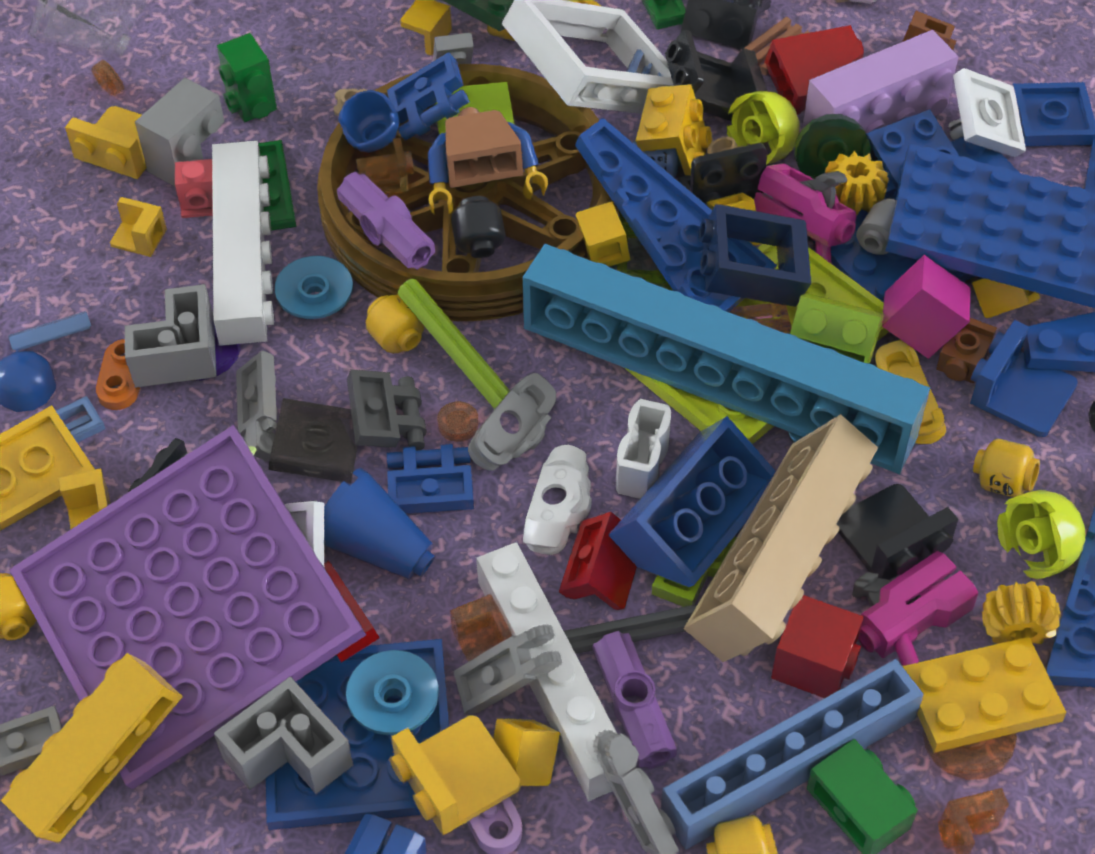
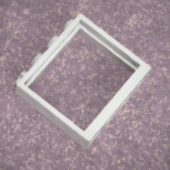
(538, 31)

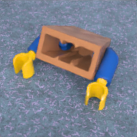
(478, 151)

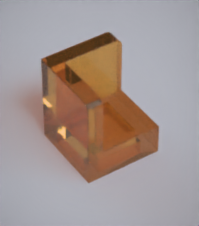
(478, 626)

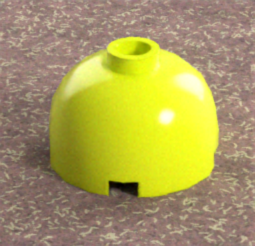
(764, 119)
(1046, 524)

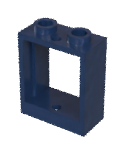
(752, 281)

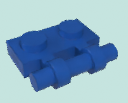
(424, 88)
(430, 488)

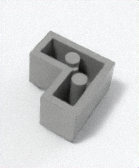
(177, 127)
(177, 347)
(282, 730)

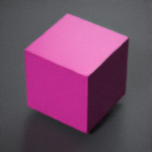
(926, 307)

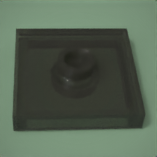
(314, 441)

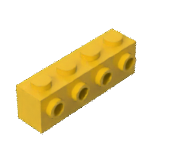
(90, 748)

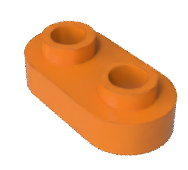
(115, 372)

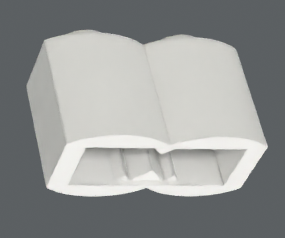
(642, 448)

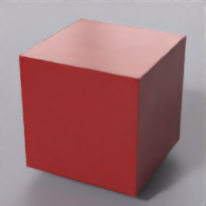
(817, 647)

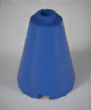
(374, 529)

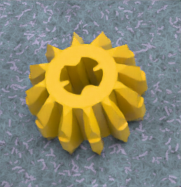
(864, 184)
(1021, 612)

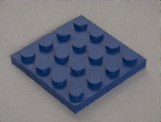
(371, 781)

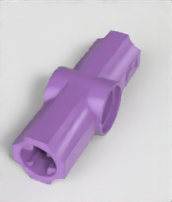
(386, 220)
(640, 720)

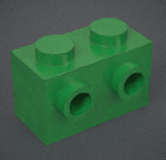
(246, 78)
(862, 798)

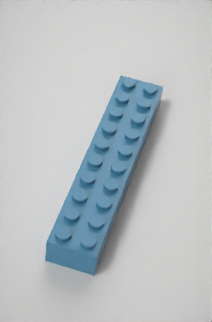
(718, 354)

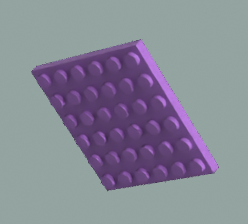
(198, 583)

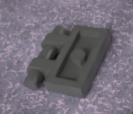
(374, 410)

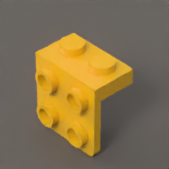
(672, 121)
(109, 142)
(454, 772)

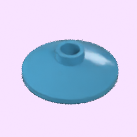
(311, 275)
(389, 675)

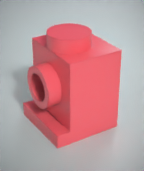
(194, 187)

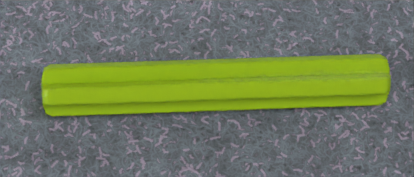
(453, 342)

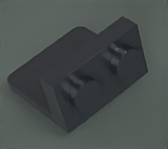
(724, 20)
(726, 173)
(894, 531)

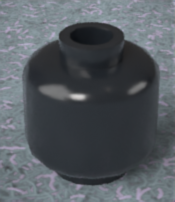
(478, 226)

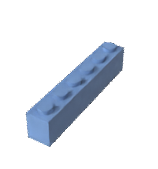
(786, 753)

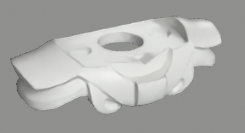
(550, 525)

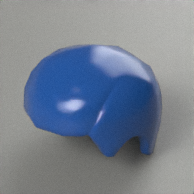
(369, 121)
(25, 381)

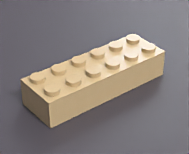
(782, 541)

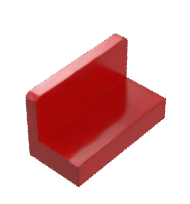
(598, 564)

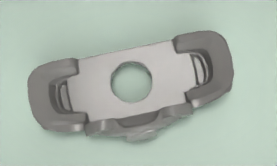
(530, 403)

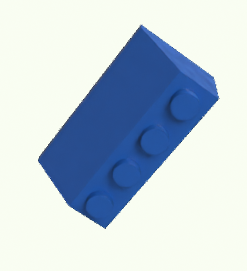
(695, 505)

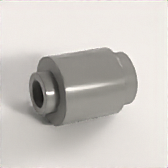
(875, 228)

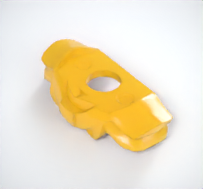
(903, 361)

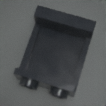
(713, 79)

